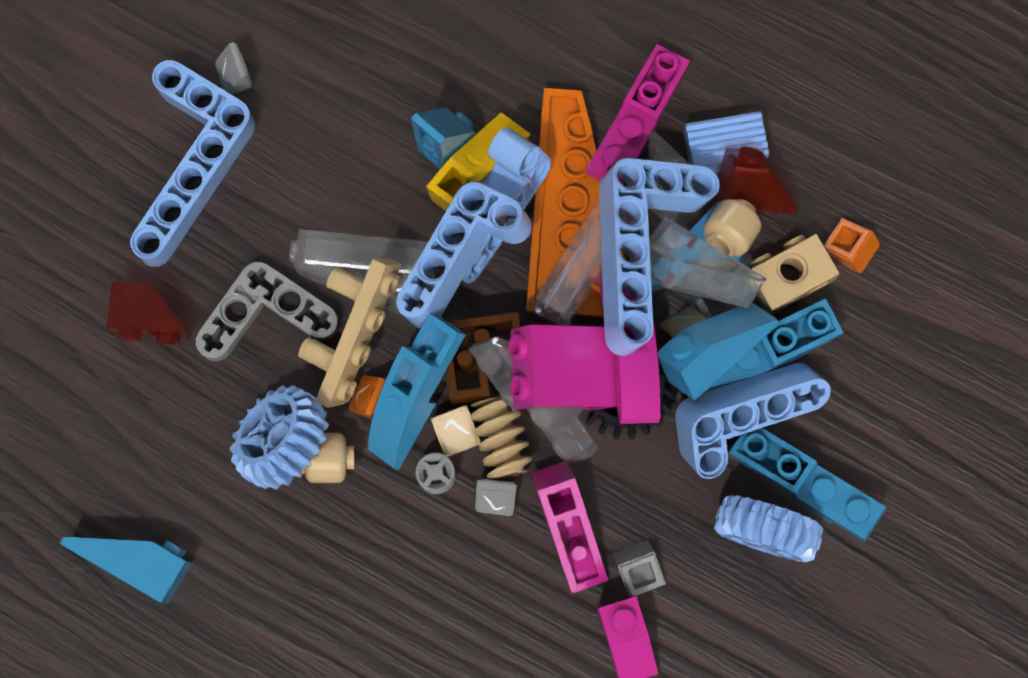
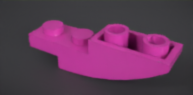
(640, 111)
(637, 380)

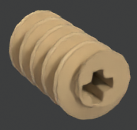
(500, 439)

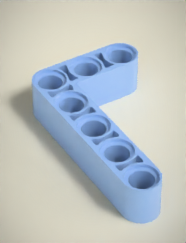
(194, 162)
(634, 238)

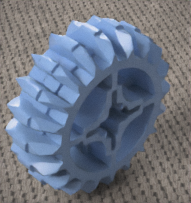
(279, 437)
(768, 528)

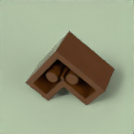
(465, 378)

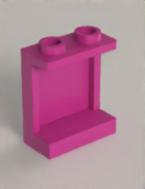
(561, 368)

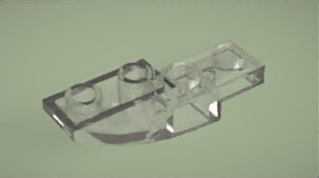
(558, 424)

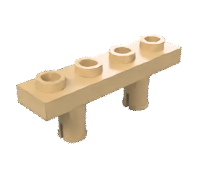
(365, 319)

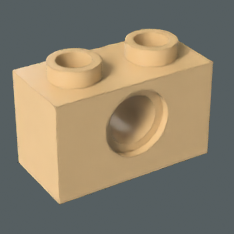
(814, 270)

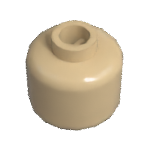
(732, 226)
(332, 461)

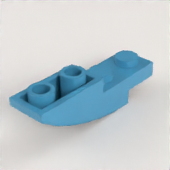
(785, 343)
(408, 389)
(808, 483)

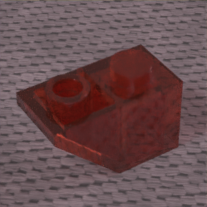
(142, 311)

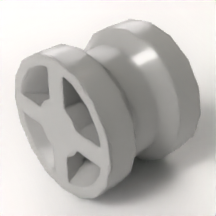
(430, 469)

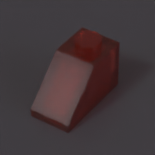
(751, 177)

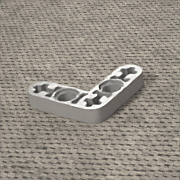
(255, 300)

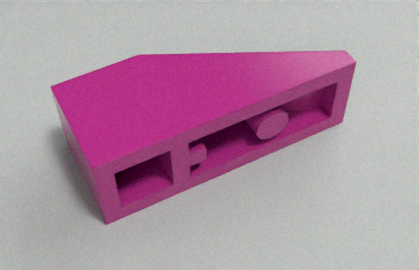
(569, 526)

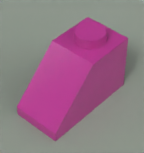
(628, 639)

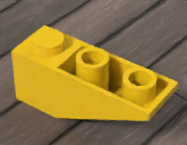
(470, 162)

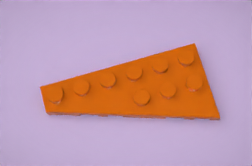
(566, 192)

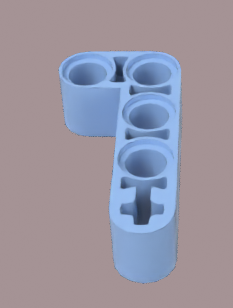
(517, 174)
(458, 257)
(742, 408)

